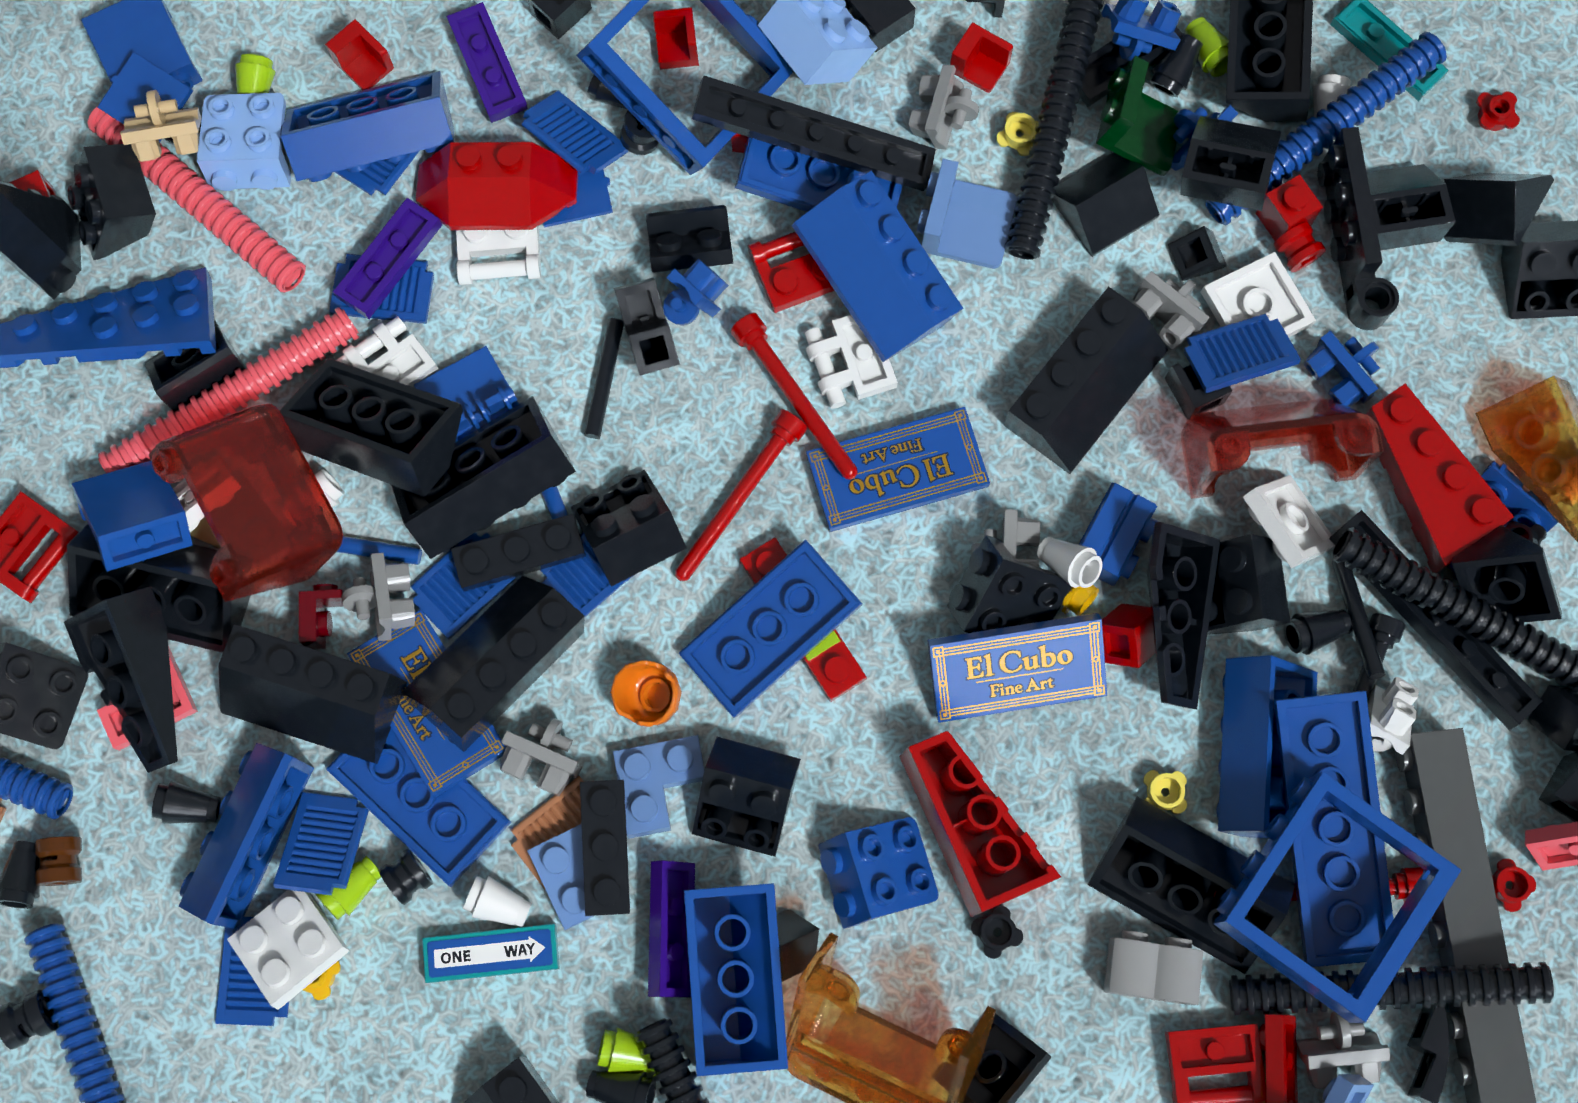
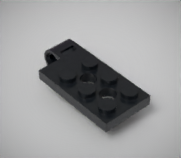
(1355, 231)

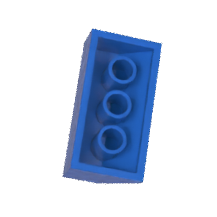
(367, 127)
(877, 266)
(1250, 750)
(245, 836)
(735, 979)

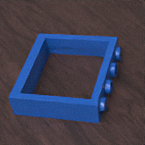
(650, 109)
(1399, 937)

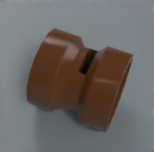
(58, 861)

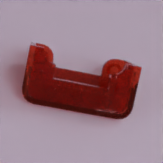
(1332, 431)
(255, 498)

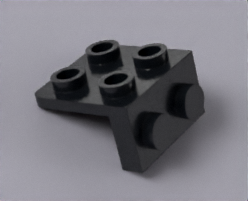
(1004, 591)
(38, 695)

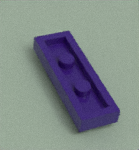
(487, 62)
(387, 258)
(668, 930)

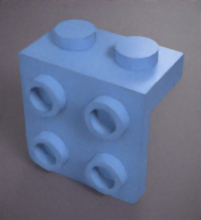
(965, 219)

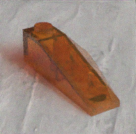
(1539, 442)

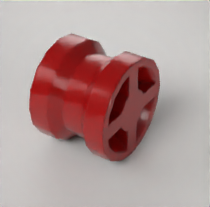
(1299, 247)

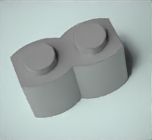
(1153, 969)

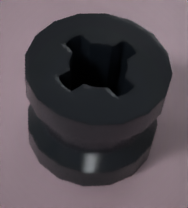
(636, 139)
(405, 876)

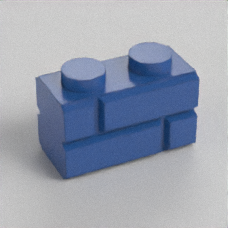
(1116, 530)

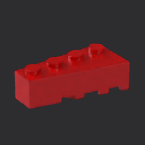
(1434, 480)
(972, 826)

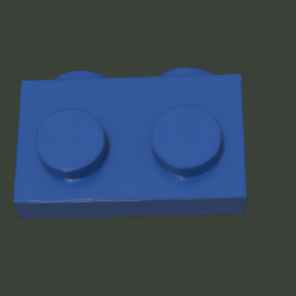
(877, 871)

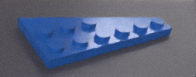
(118, 325)

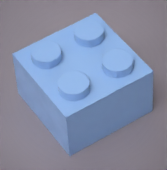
(818, 39)

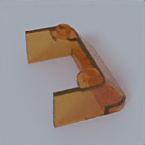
(867, 1057)

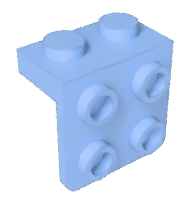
(243, 141)

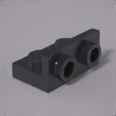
(687, 235)

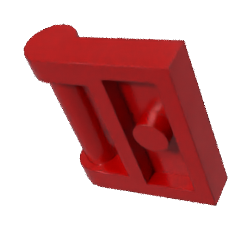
(791, 281)
(21, 531)
(1212, 1053)

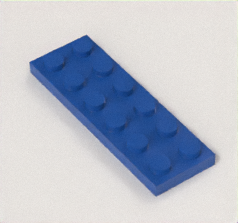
(1335, 859)

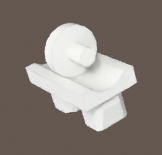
(1392, 715)

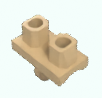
(160, 121)

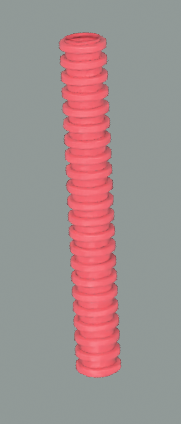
(210, 209)
(236, 390)

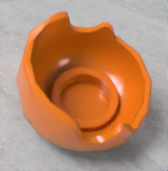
(646, 693)

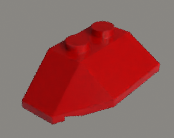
(495, 185)

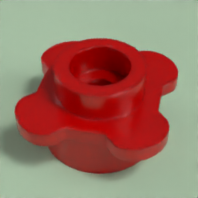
(1491, 119)
(1522, 885)

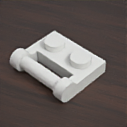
(497, 242)

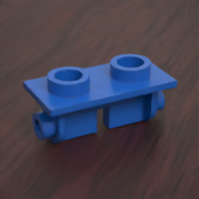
(1524, 506)

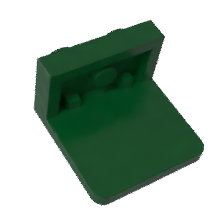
(1137, 123)

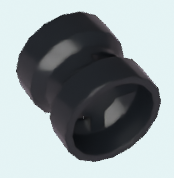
(25, 1020)

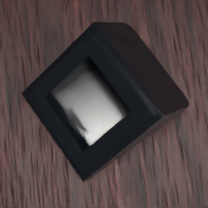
(1197, 254)

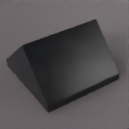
(1106, 202)
(1494, 206)
(186, 375)
(1510, 575)
(1006, 1065)

